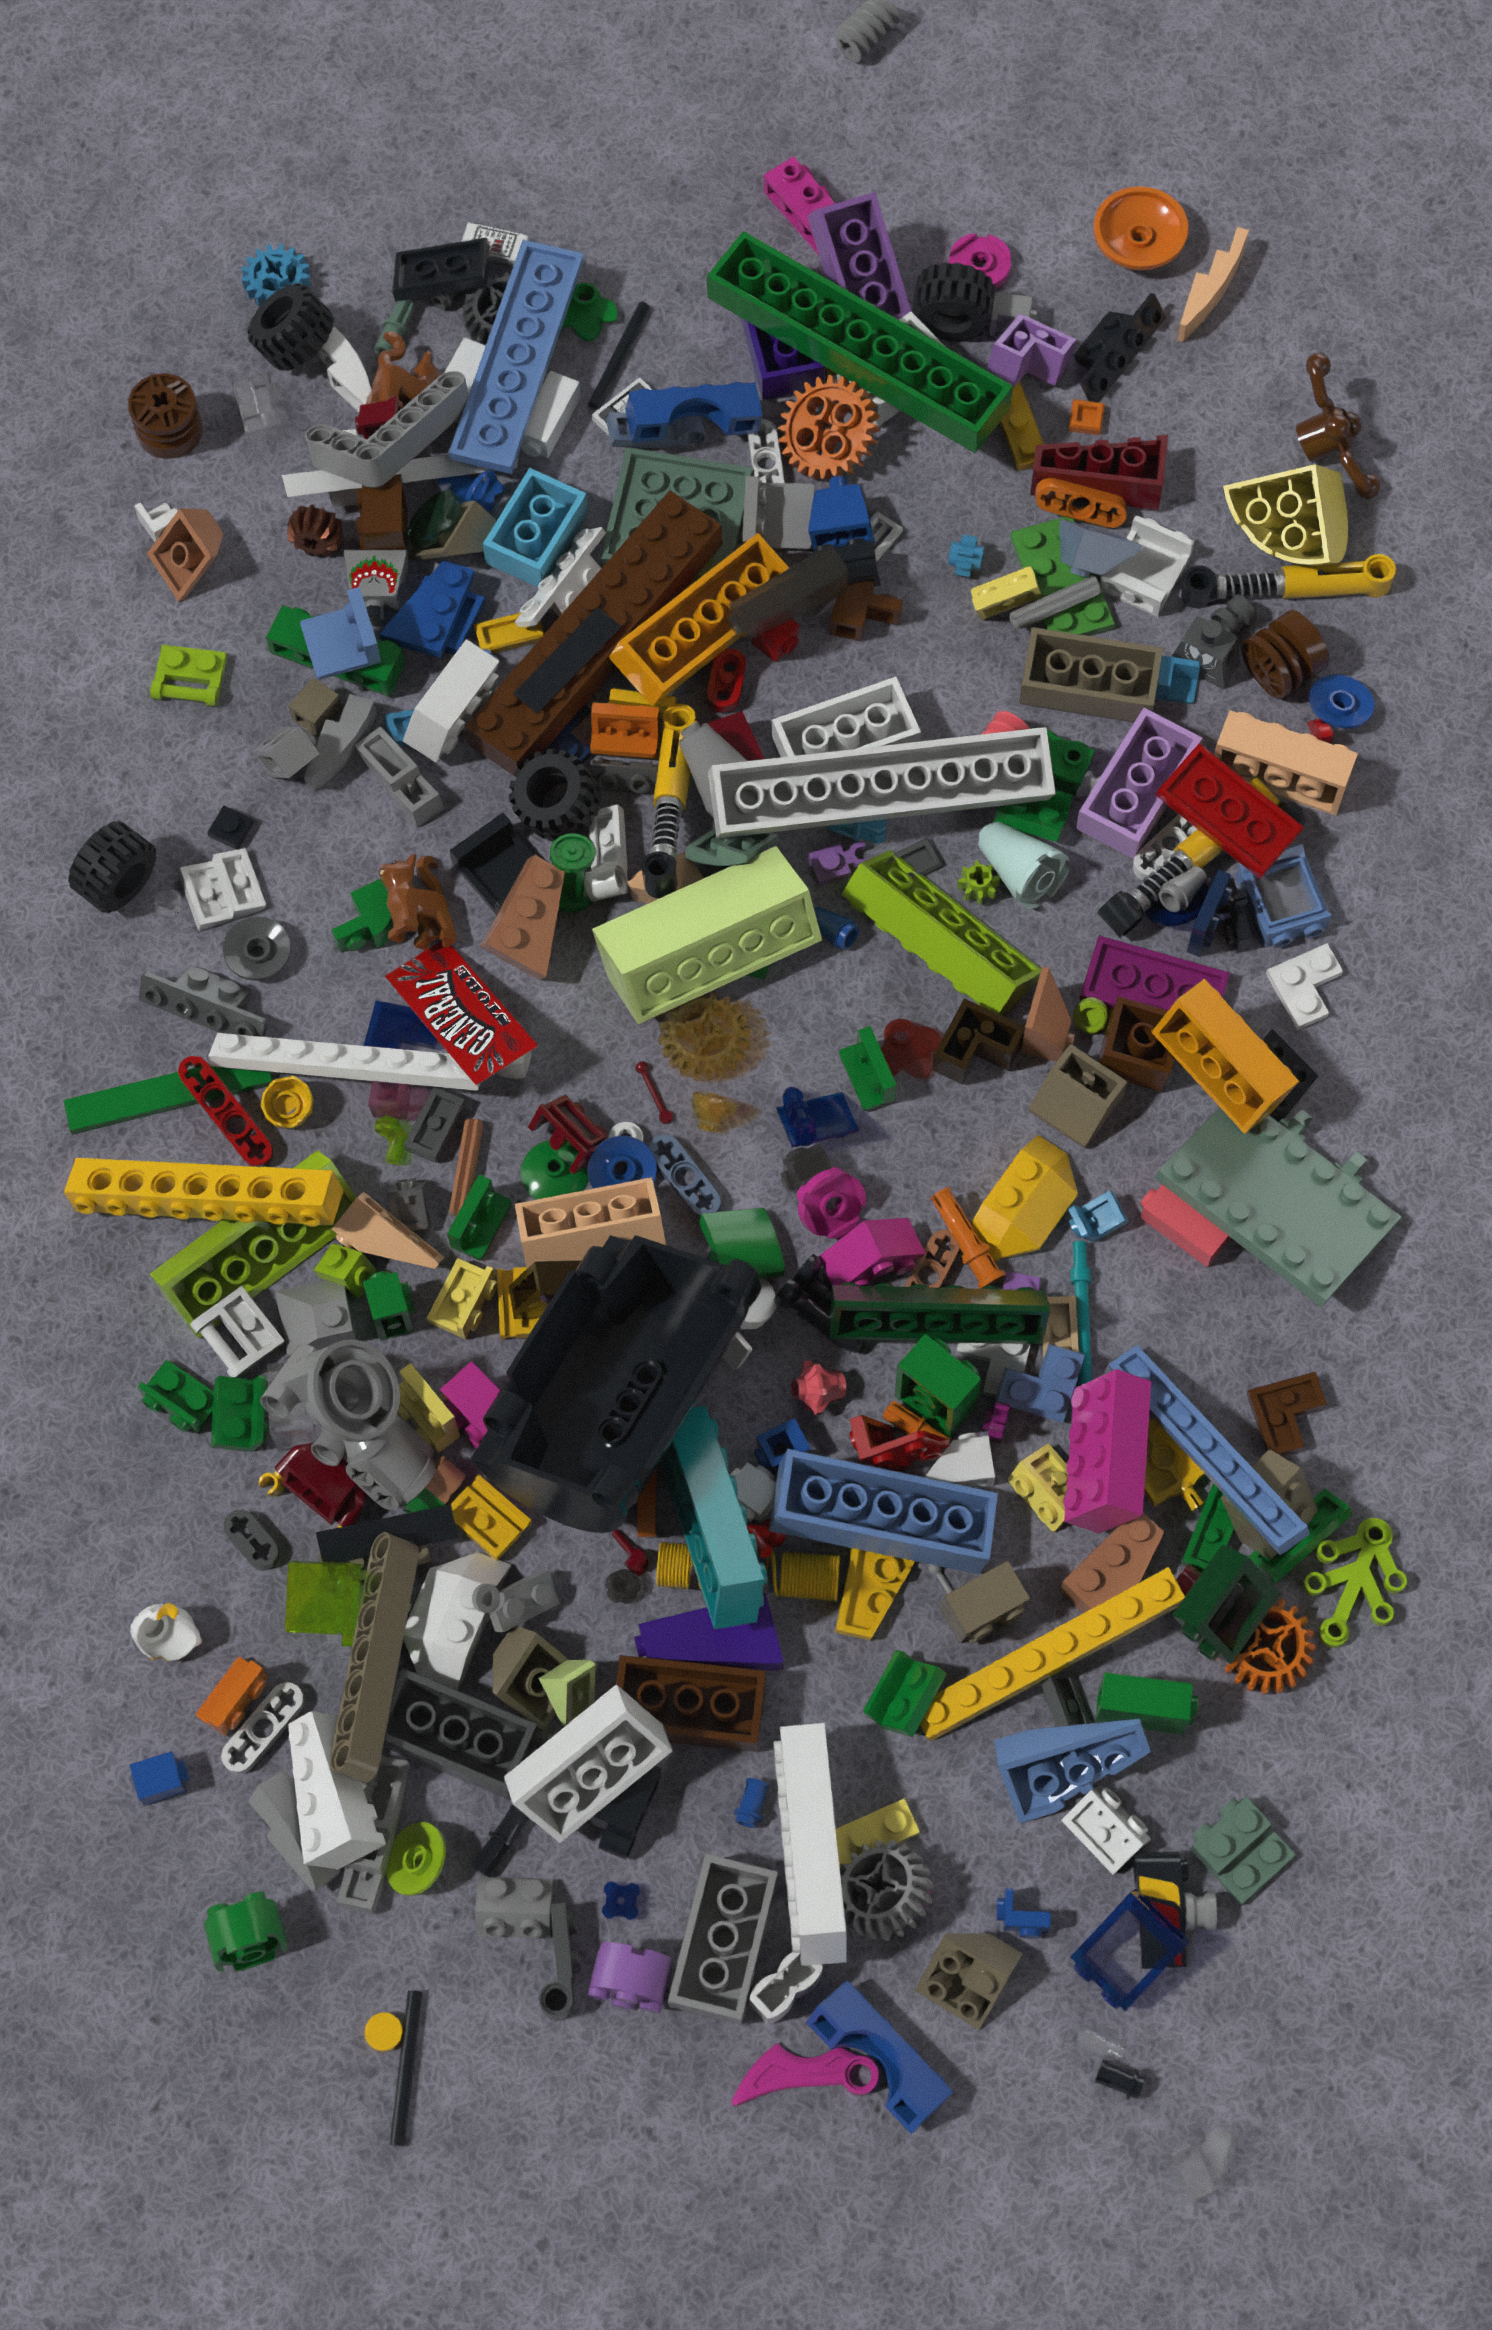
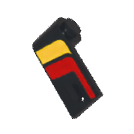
(1160, 1881)

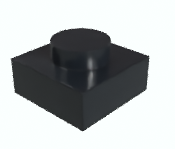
(230, 827)

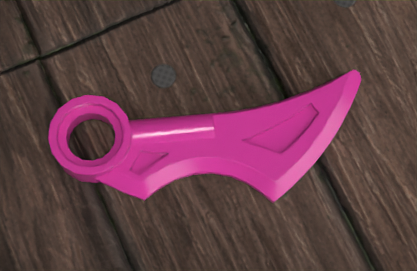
(782, 2070)

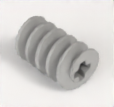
(865, 28)

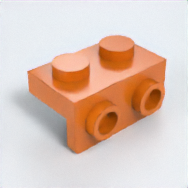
(624, 730)
(232, 1695)

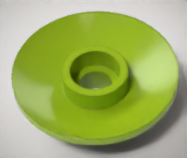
(416, 1858)

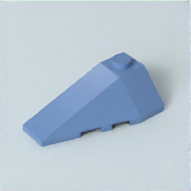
(1056, 1763)

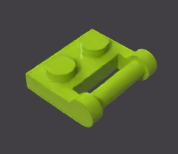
(189, 666)

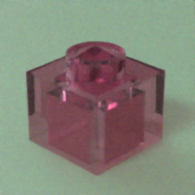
(381, 1103)

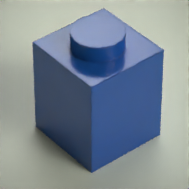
(159, 1777)

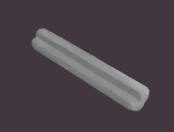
(1055, 603)

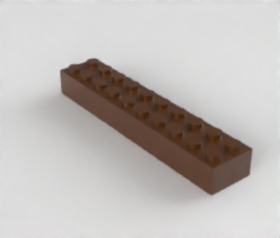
(629, 588)

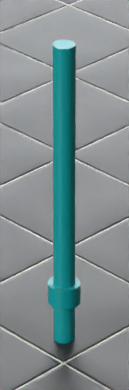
(1081, 1277)

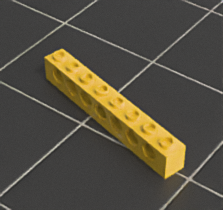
(204, 1191)

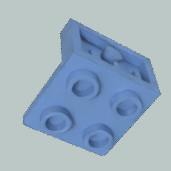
(341, 639)

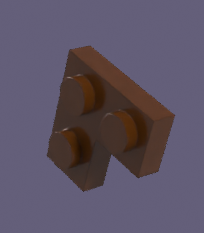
(1276, 1408)

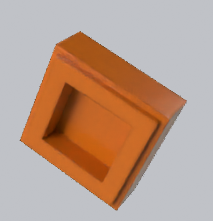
(1086, 417)

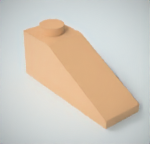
(377, 1232)

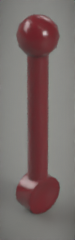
(665, 1115)

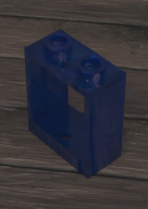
(1152, 1920)

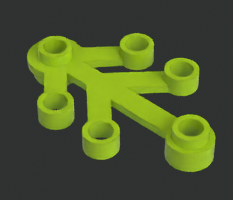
(1357, 1577)

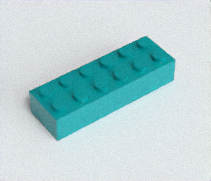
(714, 1522)

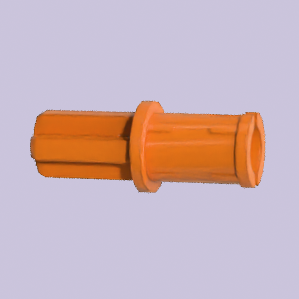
(908, 1421)

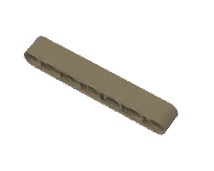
(374, 1658)

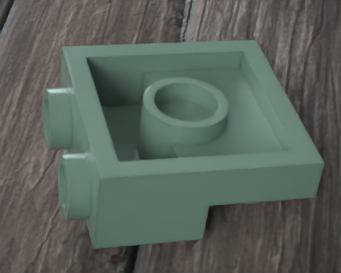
(1241, 1849)

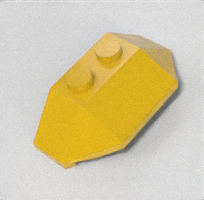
(1026, 1201)

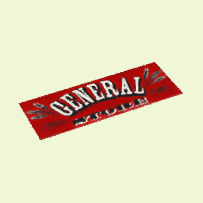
(461, 1012)

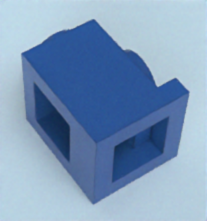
(786, 1435)

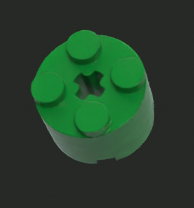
(244, 1932)

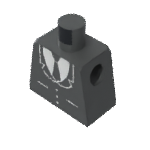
(1213, 648)

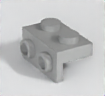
(513, 1908)

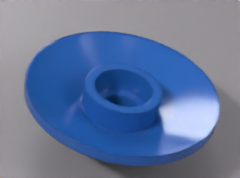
(1341, 701)
(636, 1154)

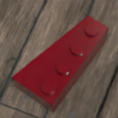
(1124, 468)

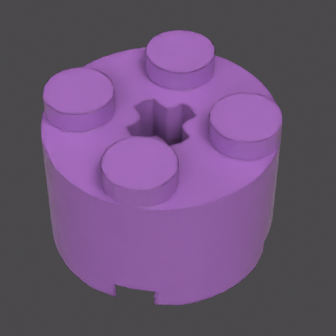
(630, 1977)

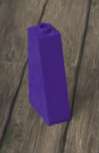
(693, 1640)

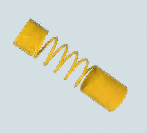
(800, 1575)

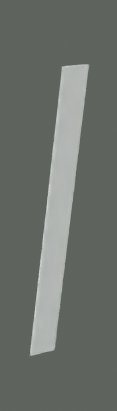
(415, 470)

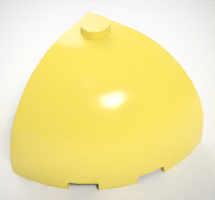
(1294, 514)

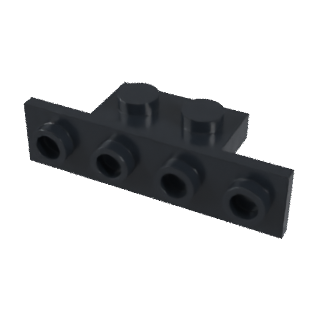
(1115, 345)

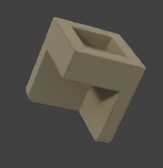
(314, 706)

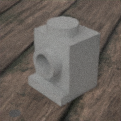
(1007, 308)

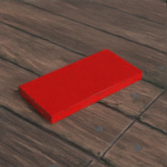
(1229, 811)

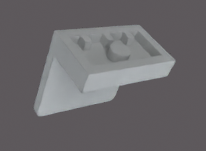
(778, 513)

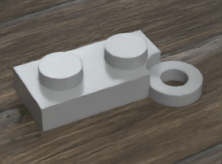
(517, 1601)

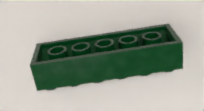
(940, 1313)

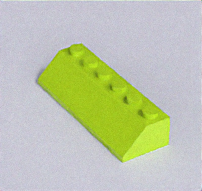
(941, 932)
(242, 1255)

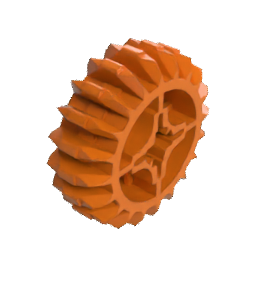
(1289, 1627)

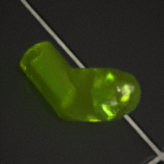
(395, 1135)

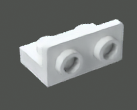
(1107, 1828)

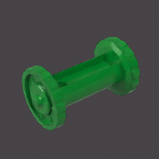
(573, 856)

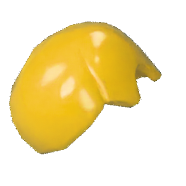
(284, 1096)

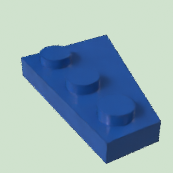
(432, 611)

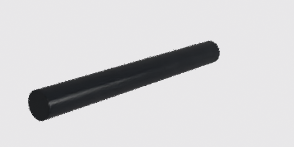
(619, 355)
(406, 2068)

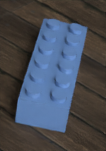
(883, 1511)

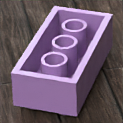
(1123, 801)

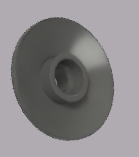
(252, 935)

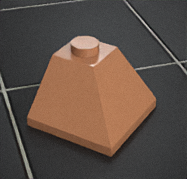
(186, 549)
(1048, 1021)

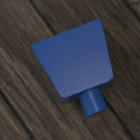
(839, 515)

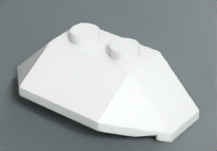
(443, 1621)

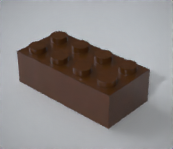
(697, 1700)

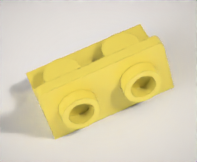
(1005, 593)
(1043, 1485)

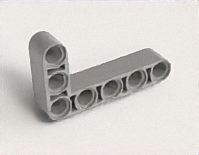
(396, 442)

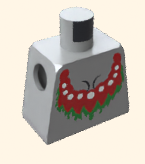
(380, 579)

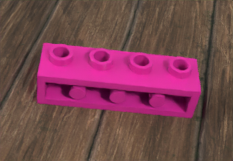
(796, 195)

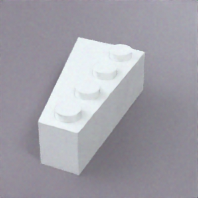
(331, 1807)

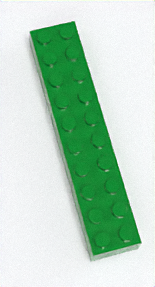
(859, 341)

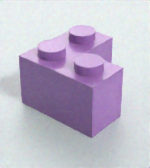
(1031, 349)

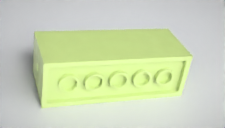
(707, 934)

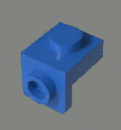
(1028, 1923)

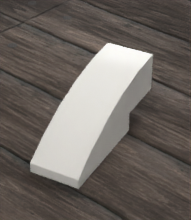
(345, 369)

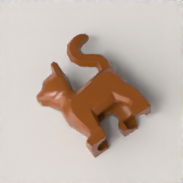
(394, 380)
(417, 907)

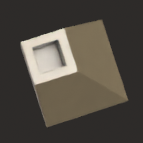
(968, 1974)

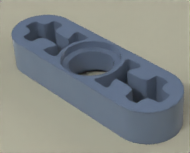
(687, 1163)

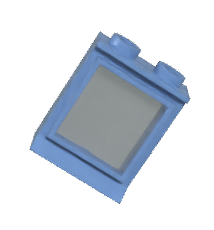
(1284, 900)

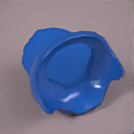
(472, 489)

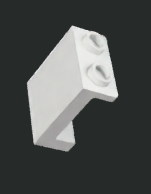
(1151, 574)

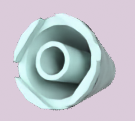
(1023, 863)

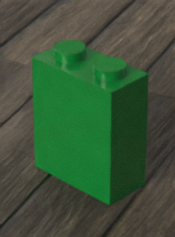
(1156, 1702)

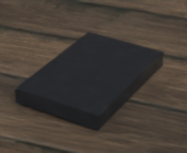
(441, 269)

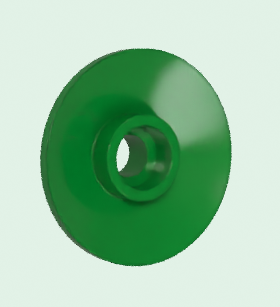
(543, 1183)

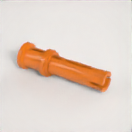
(974, 1251)

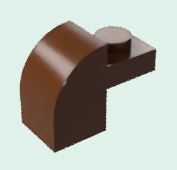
(860, 604)

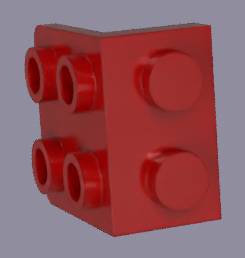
(879, 1447)

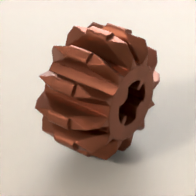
(314, 530)

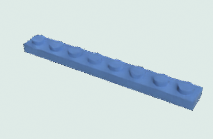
(1215, 1455)

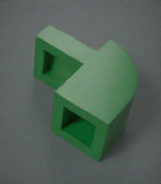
(373, 919)

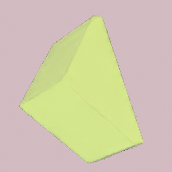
(570, 1688)

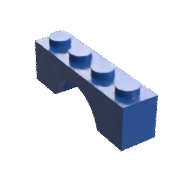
(730, 406)
(850, 2021)

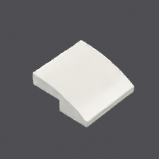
(222, 889)

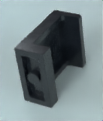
(491, 860)

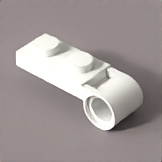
(609, 867)

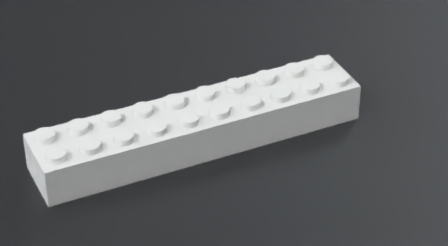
(881, 782)

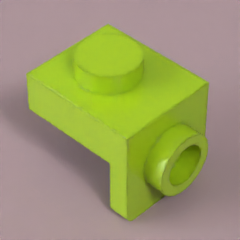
(345, 1268)

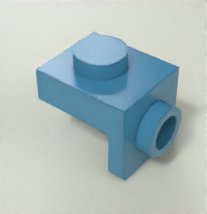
(1098, 1217)

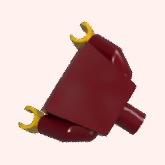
(318, 1485)

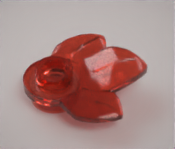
(913, 1052)

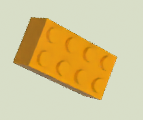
(1224, 1056)

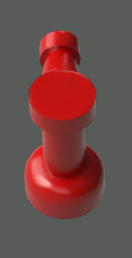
(765, 1538)

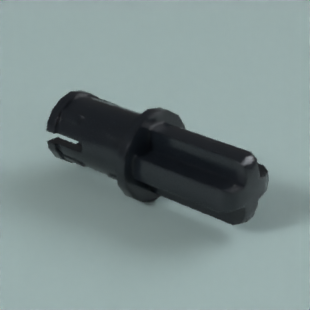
(500, 1841)

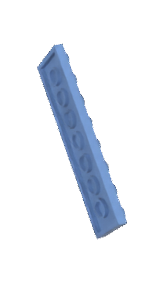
(516, 357)

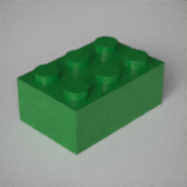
(937, 1385)

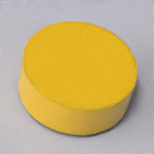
(383, 2032)

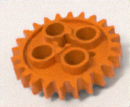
(853, 434)

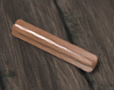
(466, 1163)

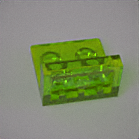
(323, 1598)

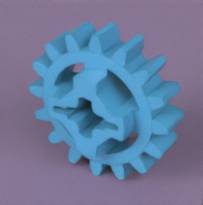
(273, 272)

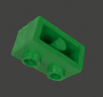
(1069, 762)
(389, 1304)

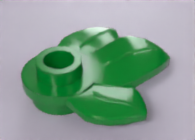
(589, 315)

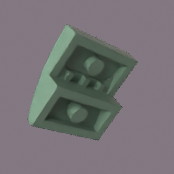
(728, 850)

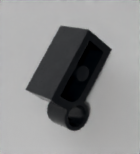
(625, 1814)

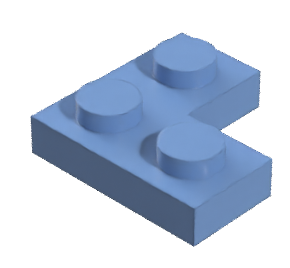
(1050, 1391)

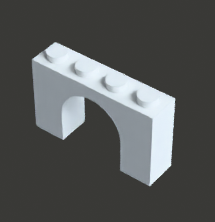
(553, 407)

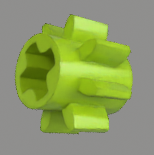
(969, 883)

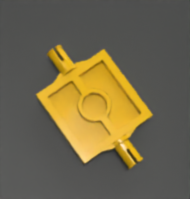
(1169, 1470)

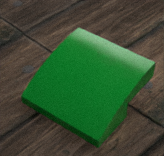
(744, 1237)

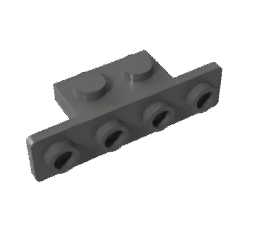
(203, 1000)

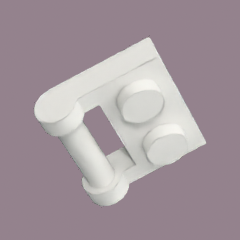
(246, 1325)

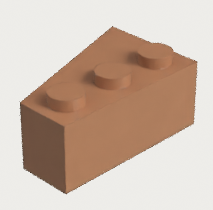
(527, 919)
(1114, 1564)

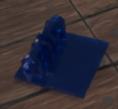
(815, 1118)

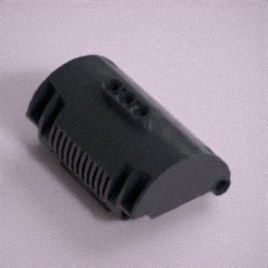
(610, 1330)

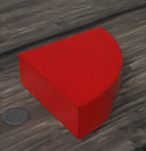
(1320, 730)

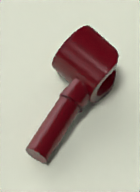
(637, 1560)

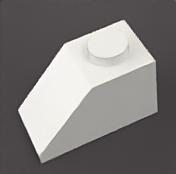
(965, 1462)

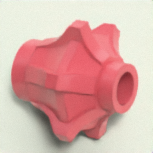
(818, 1387)

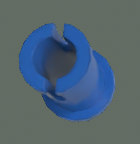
(751, 1804)

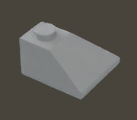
(315, 1315)

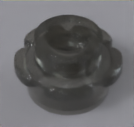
(626, 1577)

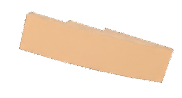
(1210, 288)

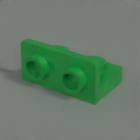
(1039, 817)
(868, 1071)
(478, 1219)
(179, 1396)
(238, 1414)
(904, 1694)

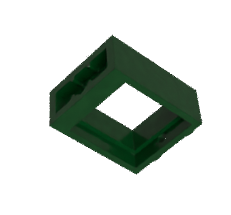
(1211, 1591)

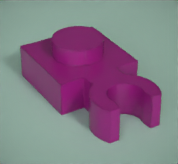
(996, 1421)

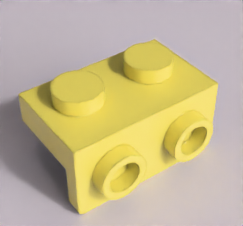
(462, 1298)

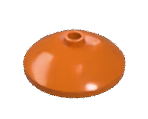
(1144, 215)

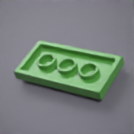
(1040, 549)

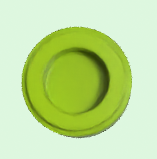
(1090, 1015)

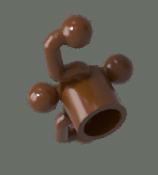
(1333, 430)

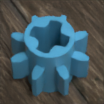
(966, 555)

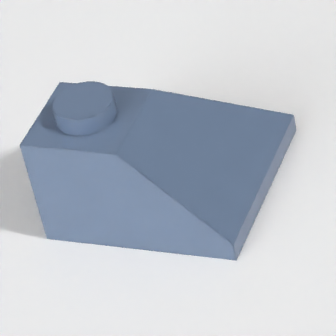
(1093, 549)

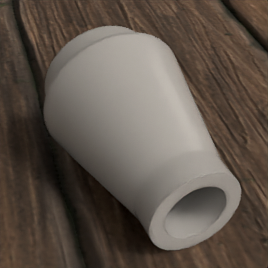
(1181, 890)

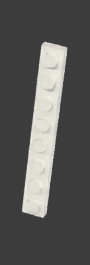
(338, 1061)

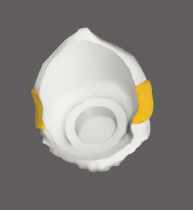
(165, 1632)

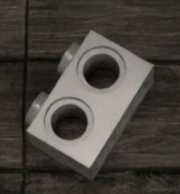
(286, 751)

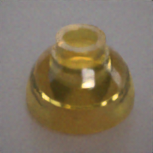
(712, 1110)

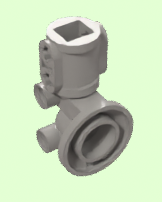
(361, 1426)

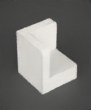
(156, 519)

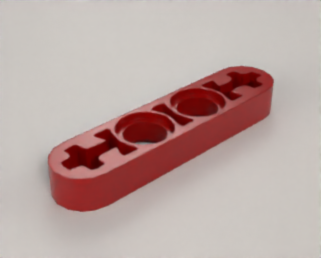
(228, 1110)

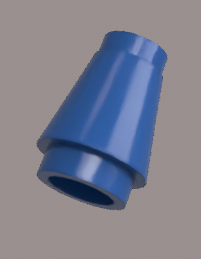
(836, 929)

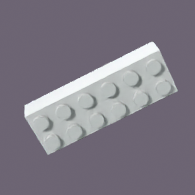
(810, 1845)

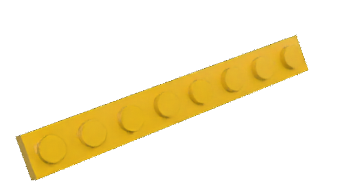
(1052, 1653)

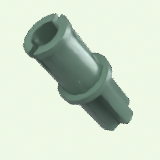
(396, 323)

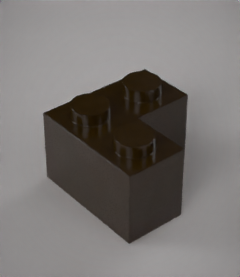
(977, 1034)

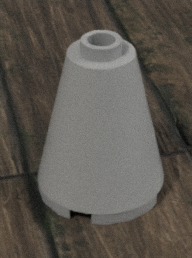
(702, 749)

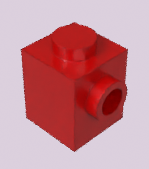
(778, 640)

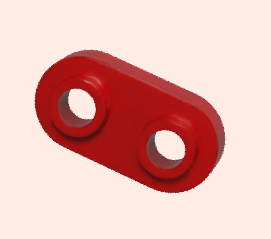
(726, 682)

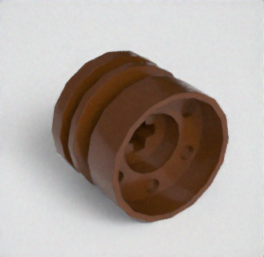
(165, 416)
(1285, 654)

